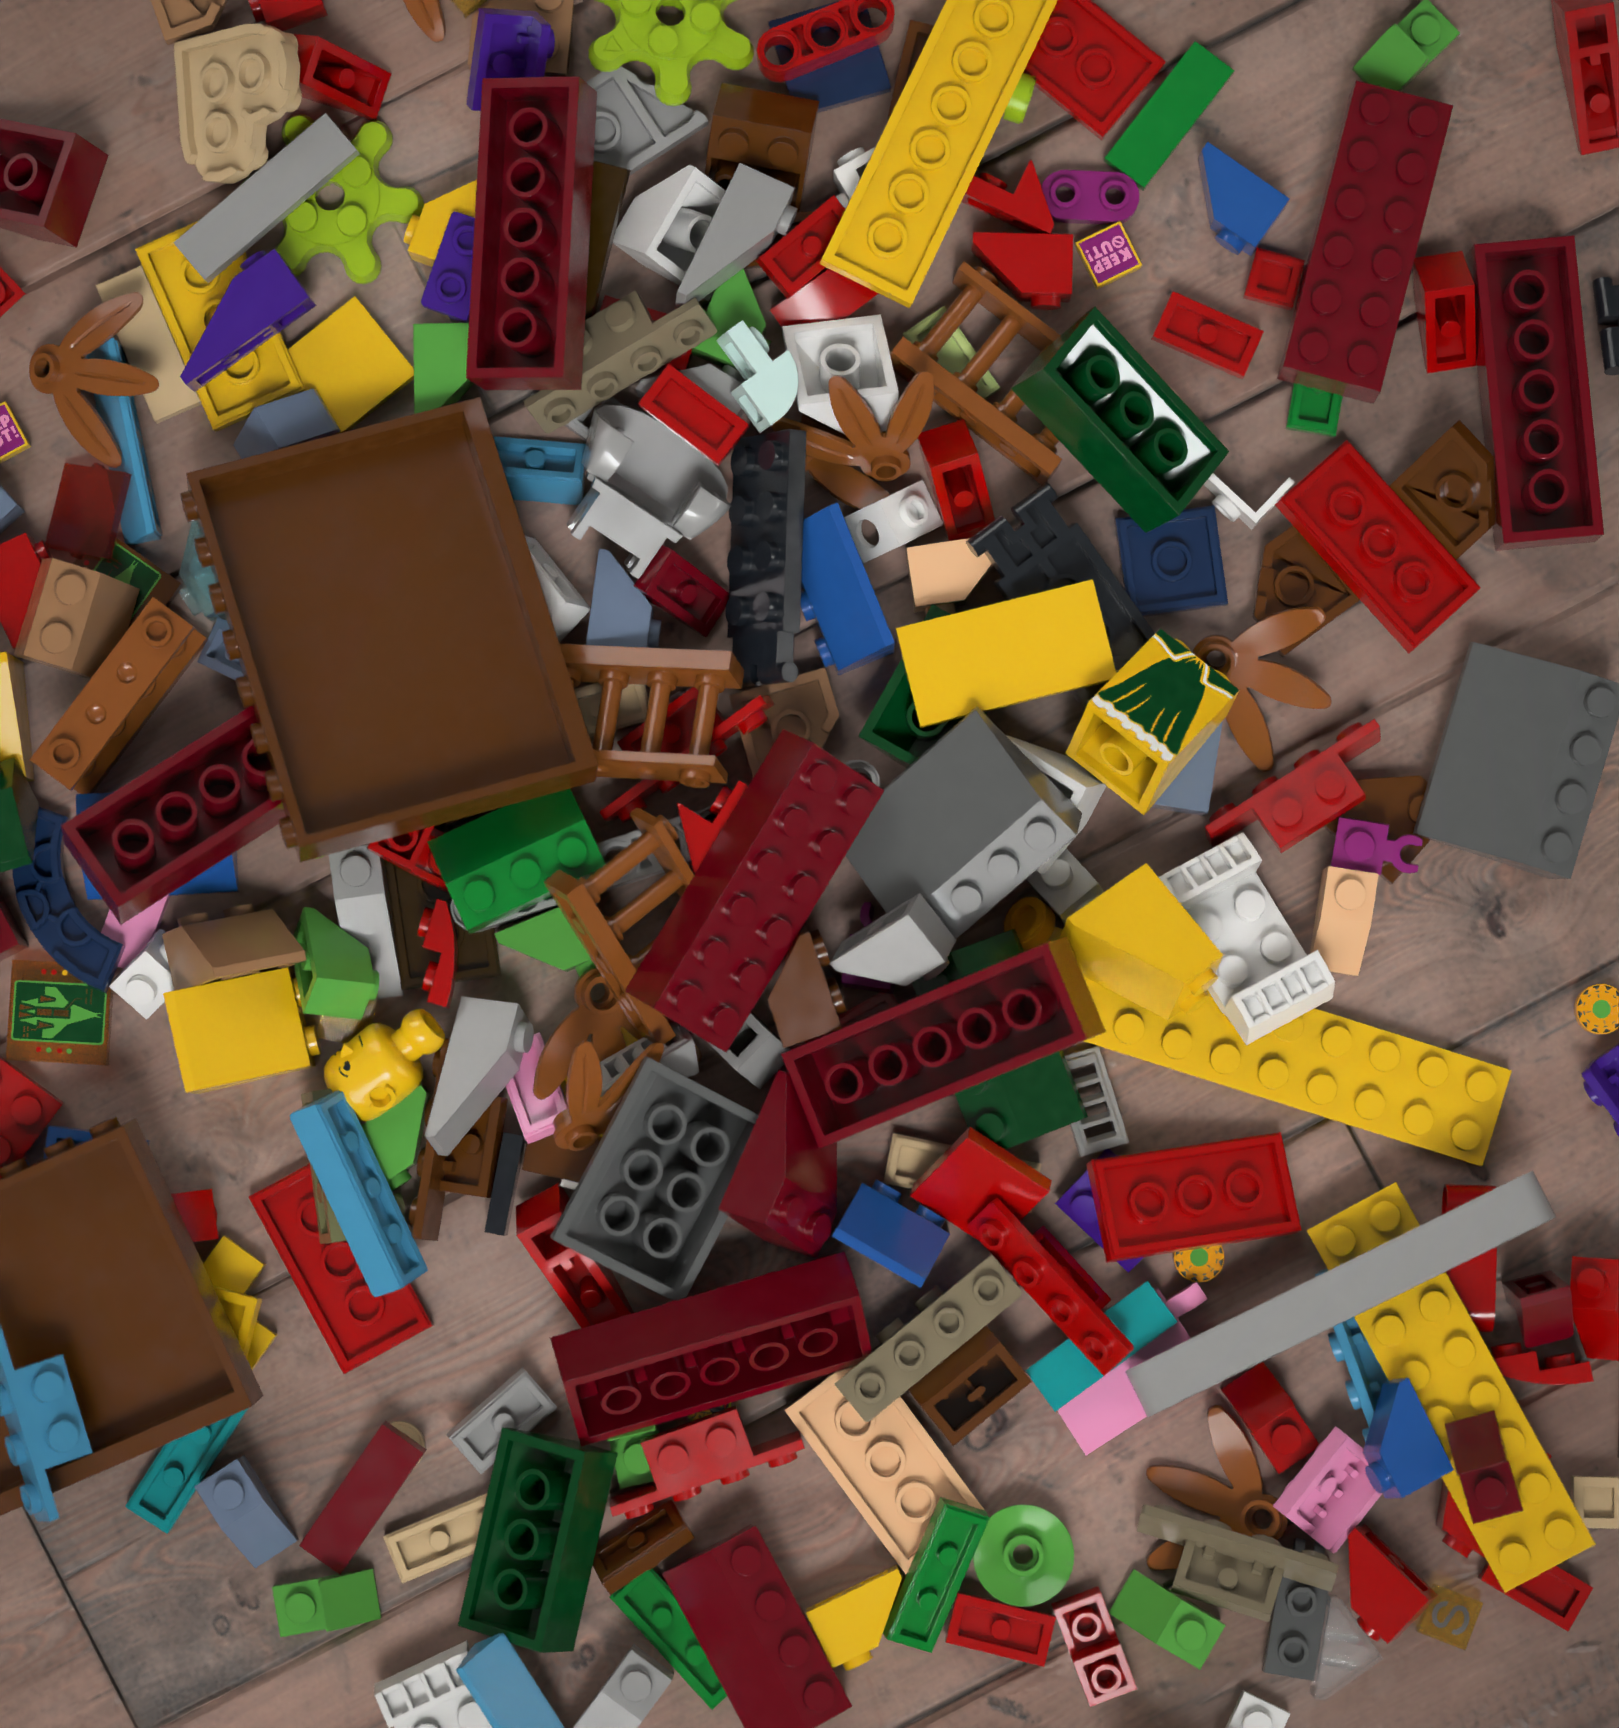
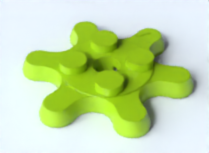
(668, 48)
(366, 206)

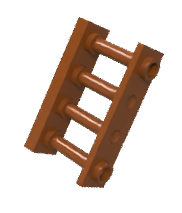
(958, 391)
(661, 671)
(119, 698)
(603, 934)

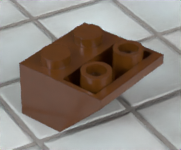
(764, 133)
(799, 994)
(969, 1385)

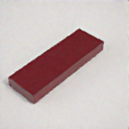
(362, 1497)

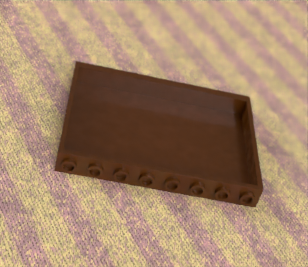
(388, 629)
(116, 1287)

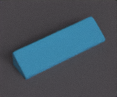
(543, 469)
(140, 515)
(358, 1193)
(505, 1686)

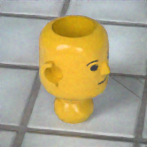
(383, 1063)

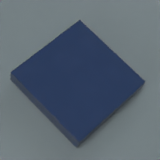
(842, 81)
(1174, 564)

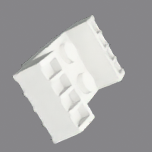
(1264, 969)
(430, 1695)

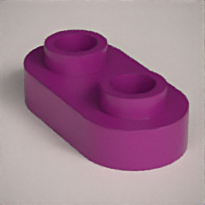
(1089, 199)

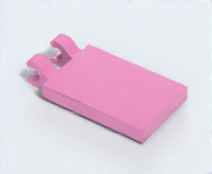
(1111, 1402)

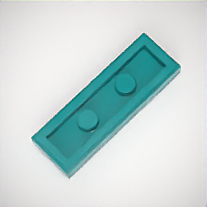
(1068, 1372)
(176, 1471)

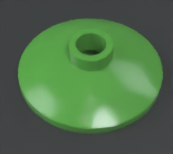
(1030, 1581)

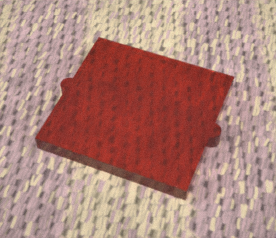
(88, 510)

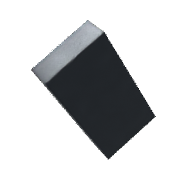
(505, 1184)

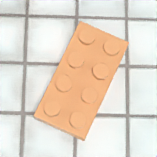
(882, 1465)

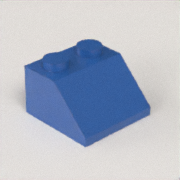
(891, 1233)

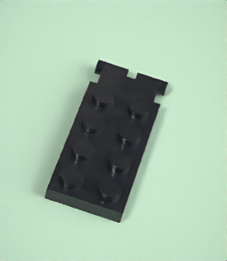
(766, 554)
(1051, 555)

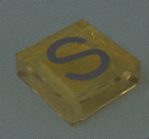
(1450, 1617)

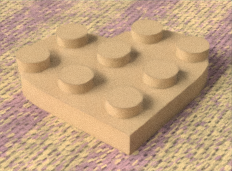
(230, 92)

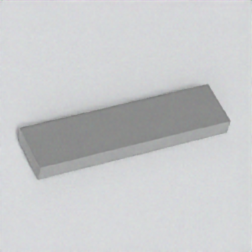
(266, 198)

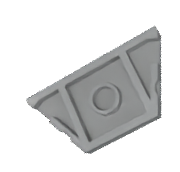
(633, 122)

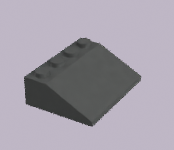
(1520, 761)
(962, 826)
(658, 1181)

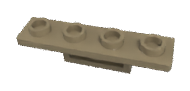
(618, 351)
(938, 1329)
(1232, 1567)

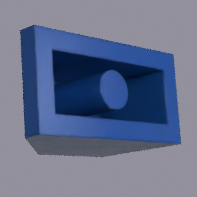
(1237, 201)
(1402, 1443)

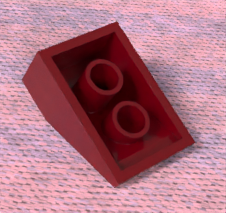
(47, 181)
(783, 1180)

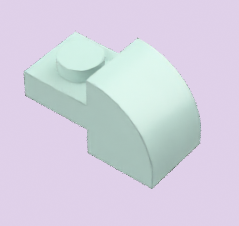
(768, 384)

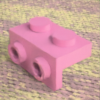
(1330, 1492)

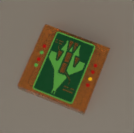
(56, 1016)

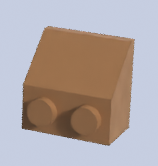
(74, 617)
(229, 947)

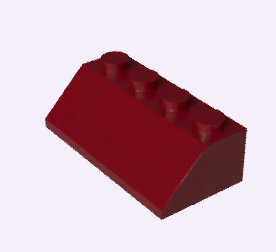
(756, 1635)

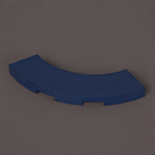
(53, 914)

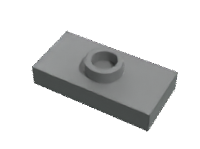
(513, 1405)

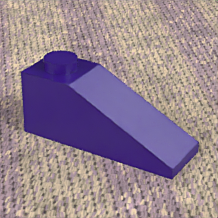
(252, 311)

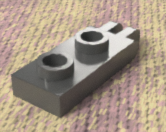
(1296, 1626)

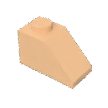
(944, 574)
(1344, 918)

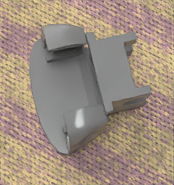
(645, 485)

